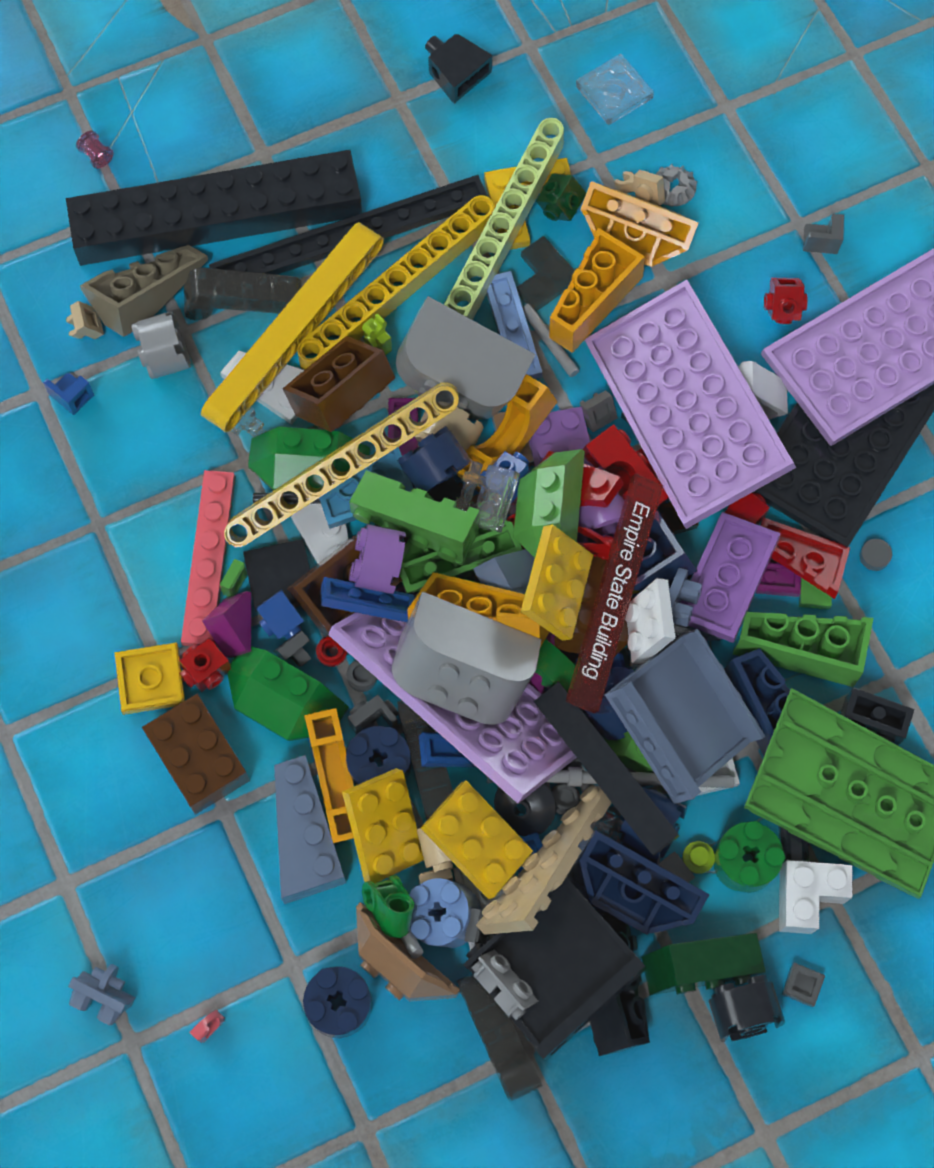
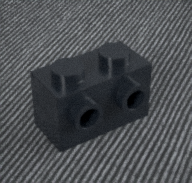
(878, 715)

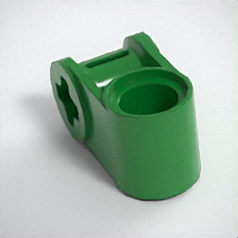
(389, 905)

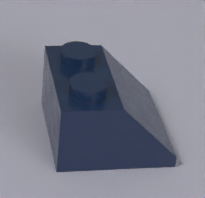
(662, 556)

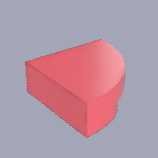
(207, 1026)

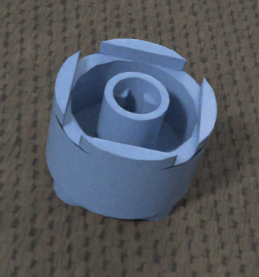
(427, 917)

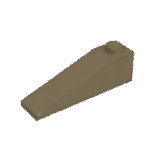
(142, 289)

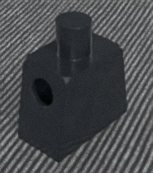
(457, 65)

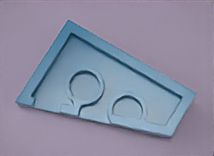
(336, 502)

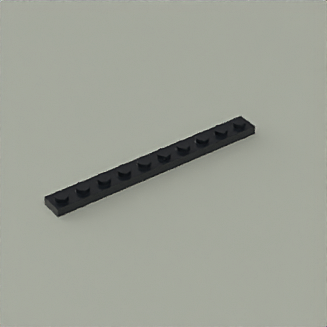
(385, 221)

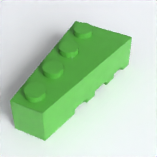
(808, 644)

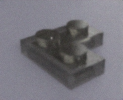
(551, 275)

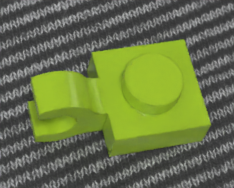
(376, 335)

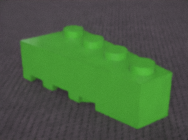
(424, 521)

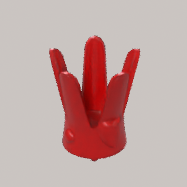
(601, 547)

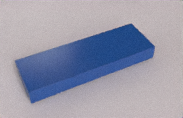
(347, 597)

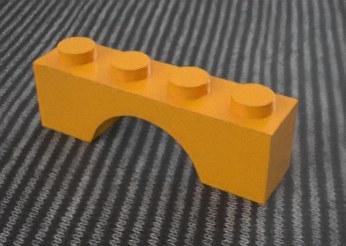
(522, 419)
(332, 769)

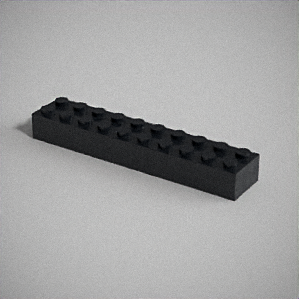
(213, 207)

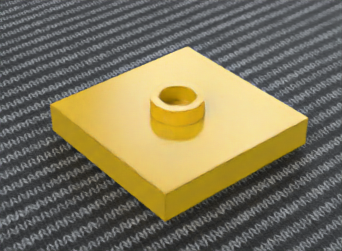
(149, 678)

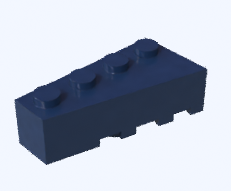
(761, 690)

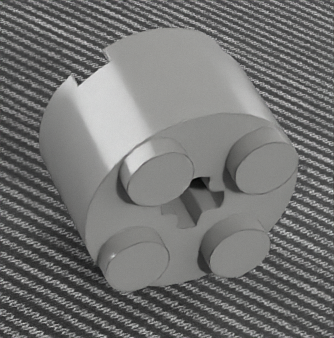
(162, 345)

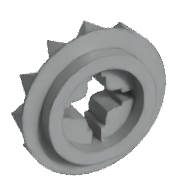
(680, 194)

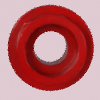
(326, 660)

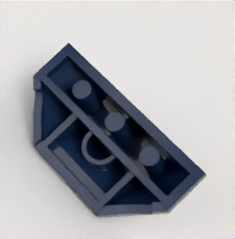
(636, 887)

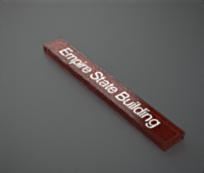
(614, 594)

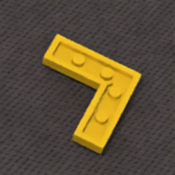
(496, 183)

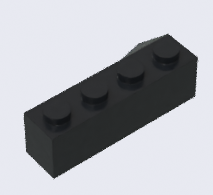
(624, 1020)

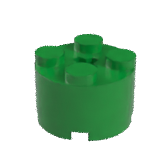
(745, 839)

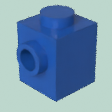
(280, 616)

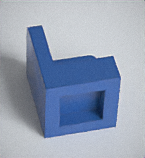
(70, 392)

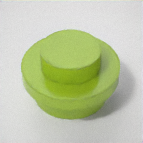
(698, 857)

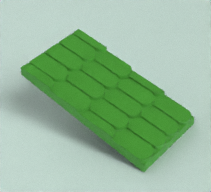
(848, 793)

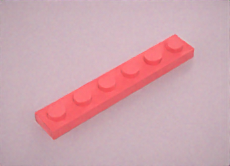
(208, 555)

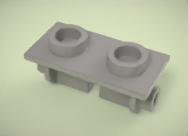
(495, 971)

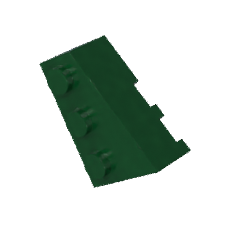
(703, 963)

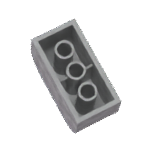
(463, 353)
(464, 660)

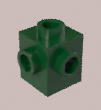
(561, 197)

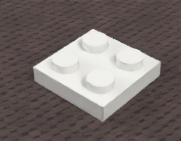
(650, 621)

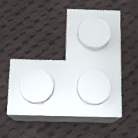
(767, 388)
(804, 887)

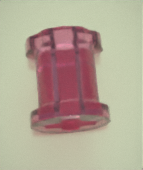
(94, 149)

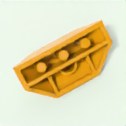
(638, 223)

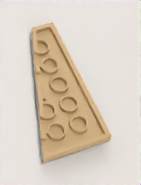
(544, 870)

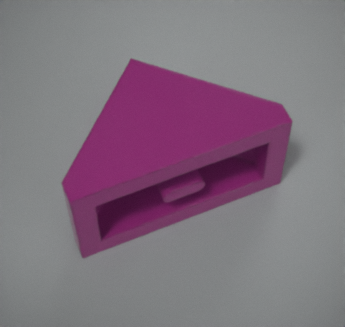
(231, 625)

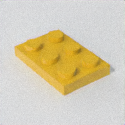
(557, 583)
(383, 825)
(477, 839)

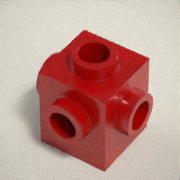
(785, 300)
(204, 665)

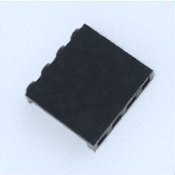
(569, 963)

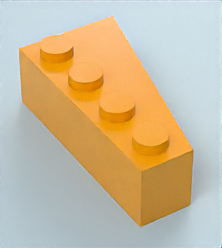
(596, 288)
(482, 599)

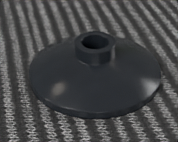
(539, 813)

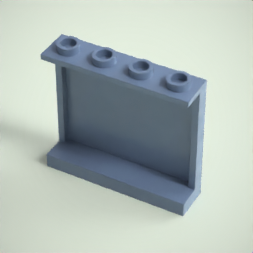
(684, 715)

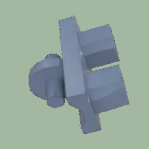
(683, 590)
(103, 988)

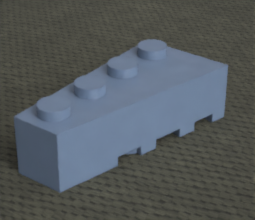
(304, 840)

